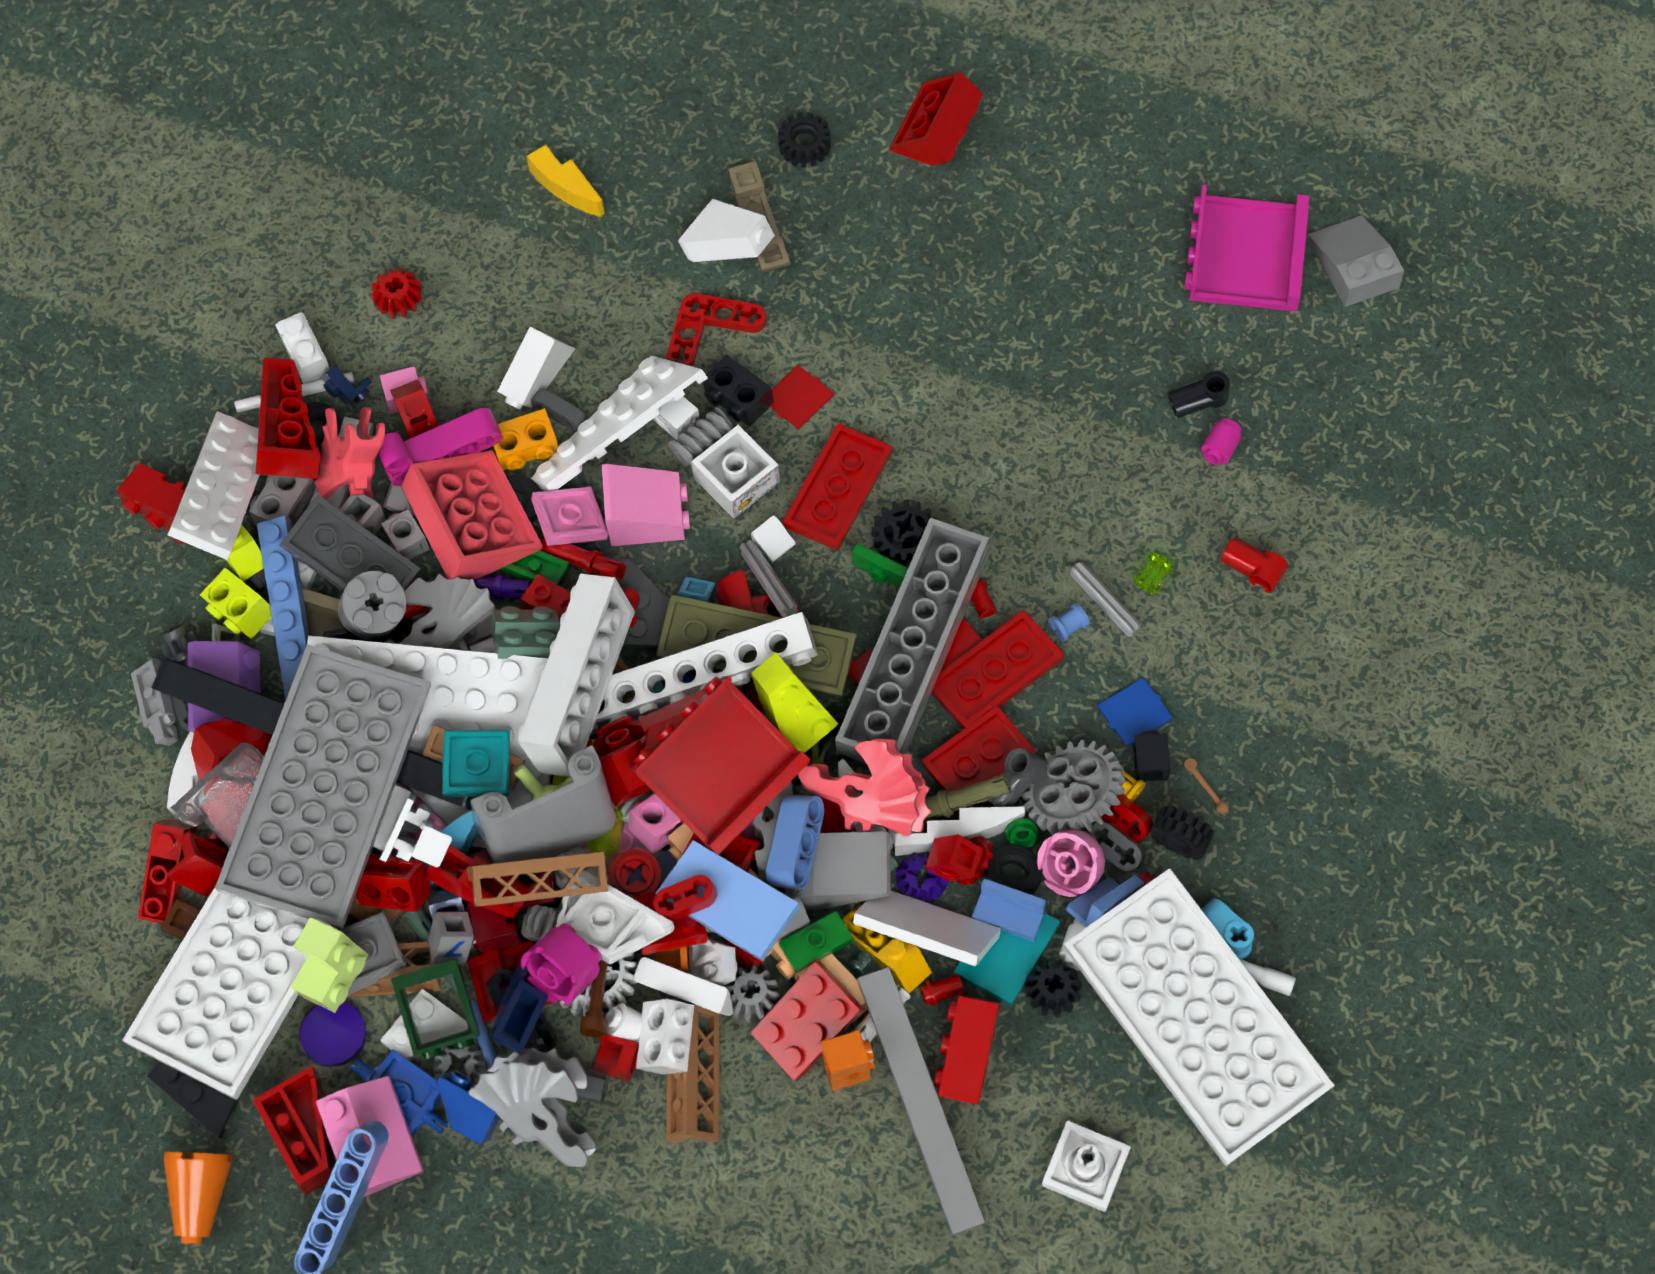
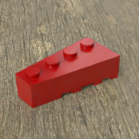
(284, 430)

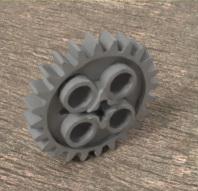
(1076, 788)

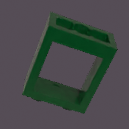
(433, 1048)

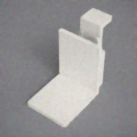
(398, 822)

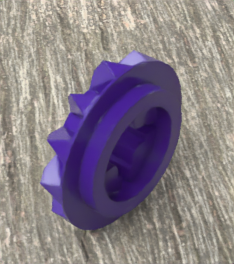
(909, 885)

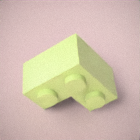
(330, 965)

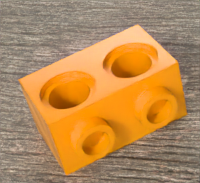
(521, 434)

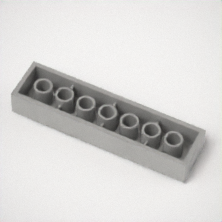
(915, 638)

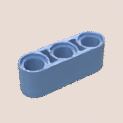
(795, 841)

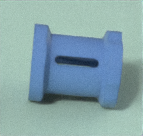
(1069, 622)

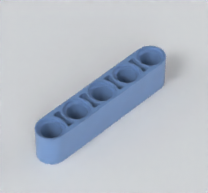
(351, 1188)

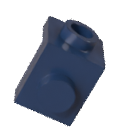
(338, 386)

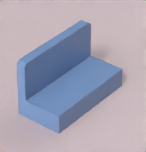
(1102, 899)
(1010, 910)

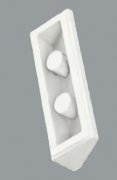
(684, 986)

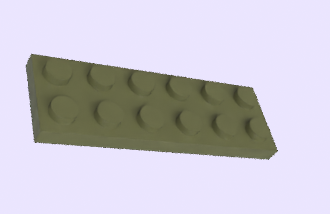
(700, 622)

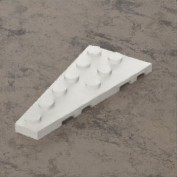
(618, 417)

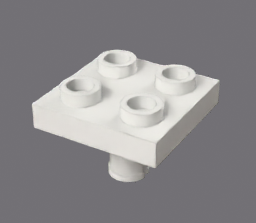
(1086, 1166)

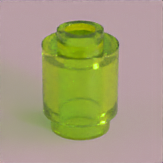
(610, 841)

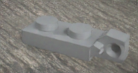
(154, 706)

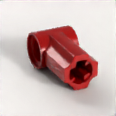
(1260, 567)

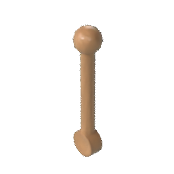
(1191, 765)

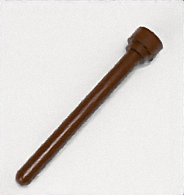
(594, 1021)

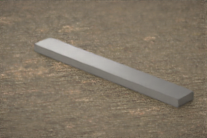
(920, 1101)

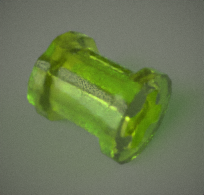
(1153, 573)

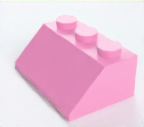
(366, 1102)

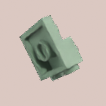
(524, 631)

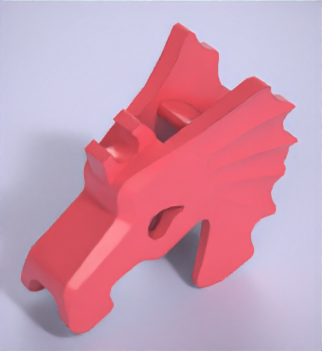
(348, 458)
(890, 796)

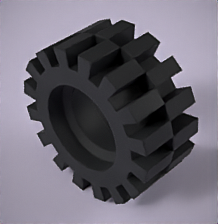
(804, 125)
(1182, 832)

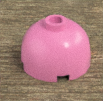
(1071, 862)

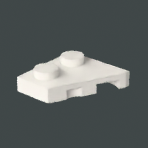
(432, 1021)

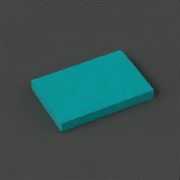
(1008, 963)

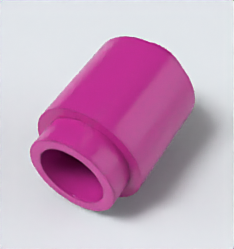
(1221, 442)

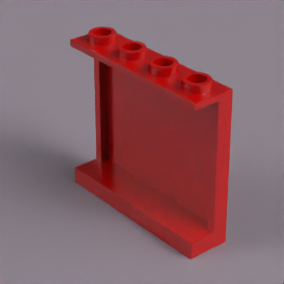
(719, 764)

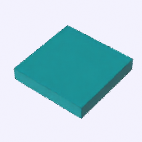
(476, 762)

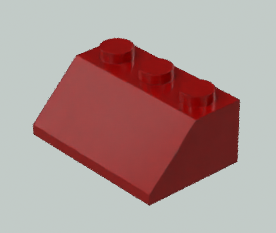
(937, 119)

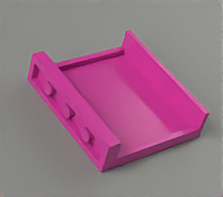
(1247, 252)

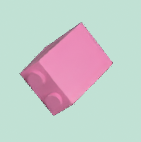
(643, 505)

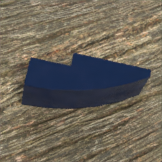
(518, 1011)

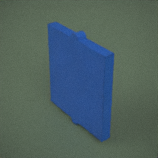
(1134, 711)

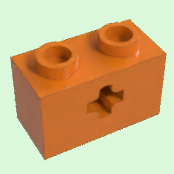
(847, 1060)

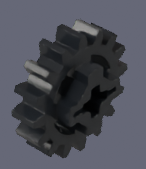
(896, 522)

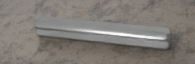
(768, 579)

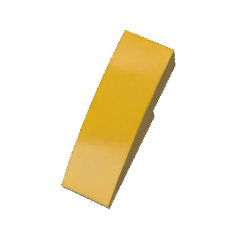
(565, 181)

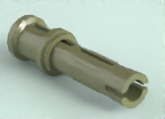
(946, 802)

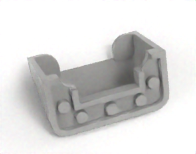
(551, 821)

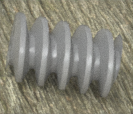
(700, 437)

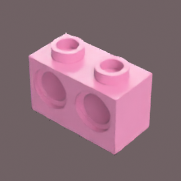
(652, 834)

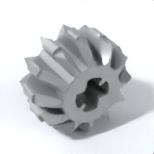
(538, 922)
(761, 999)

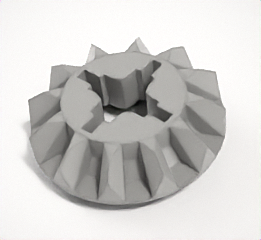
(474, 1066)

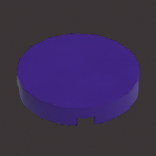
(331, 1036)

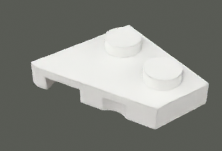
(713, 962)

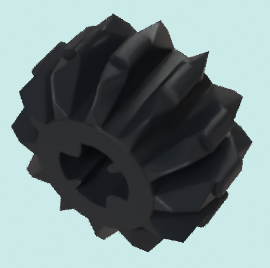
(1061, 997)

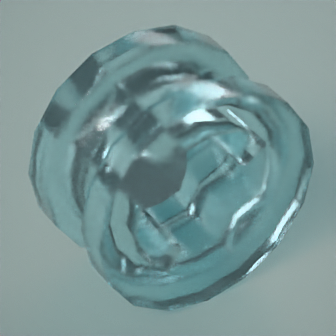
(864, 964)

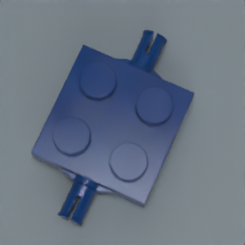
(414, 1088)

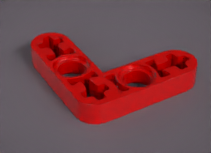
(698, 320)

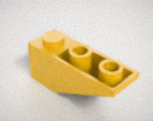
(902, 958)

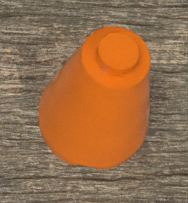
(195, 1191)

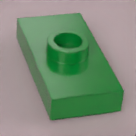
(878, 566)
(815, 942)

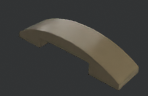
(751, 195)

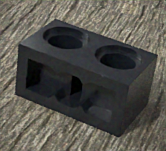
(742, 387)

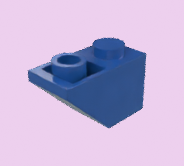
(463, 1111)

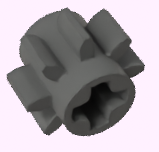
(176, 641)

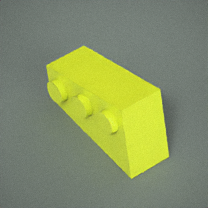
(791, 704)

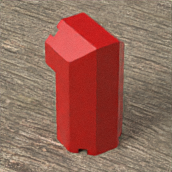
(624, 739)

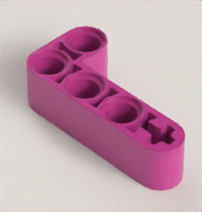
(455, 438)

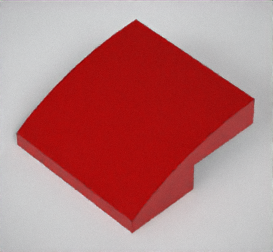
(487, 965)

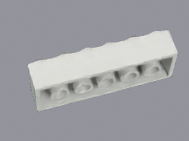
(576, 673)

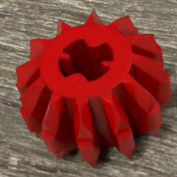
(396, 292)

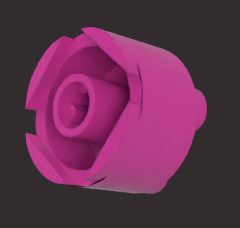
(561, 964)

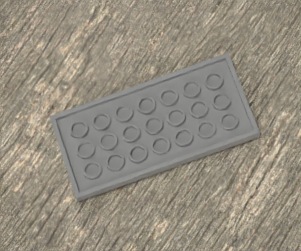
(323, 787)

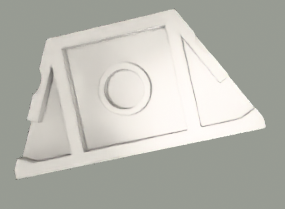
(611, 920)

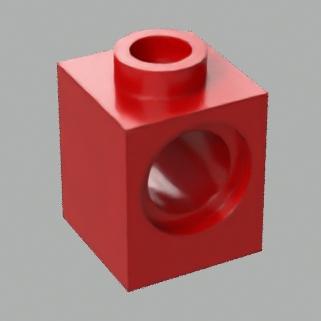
(954, 858)

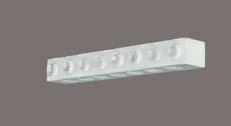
(702, 660)

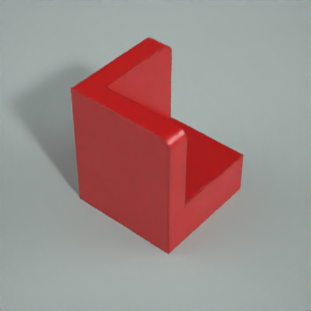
(616, 1057)

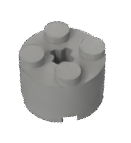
(382, 590)

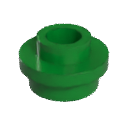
(1026, 838)

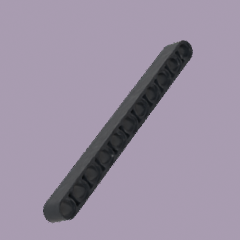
(264, 712)

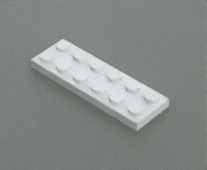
(218, 487)

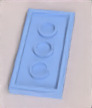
(745, 907)

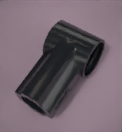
(1198, 396)

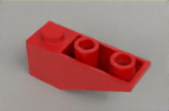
(164, 854)

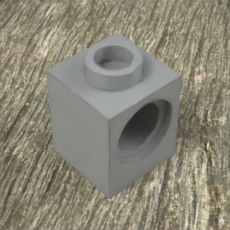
(411, 545)

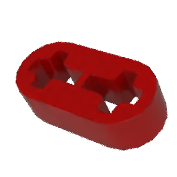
(1126, 814)
(685, 897)

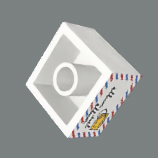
(736, 471)

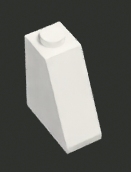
(725, 233)
(533, 367)

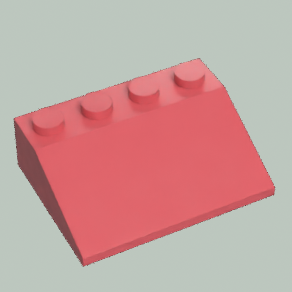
(469, 514)

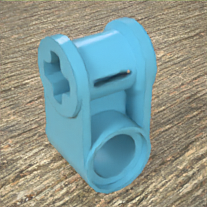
(1229, 927)

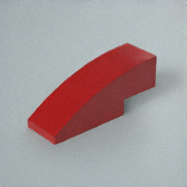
(453, 877)

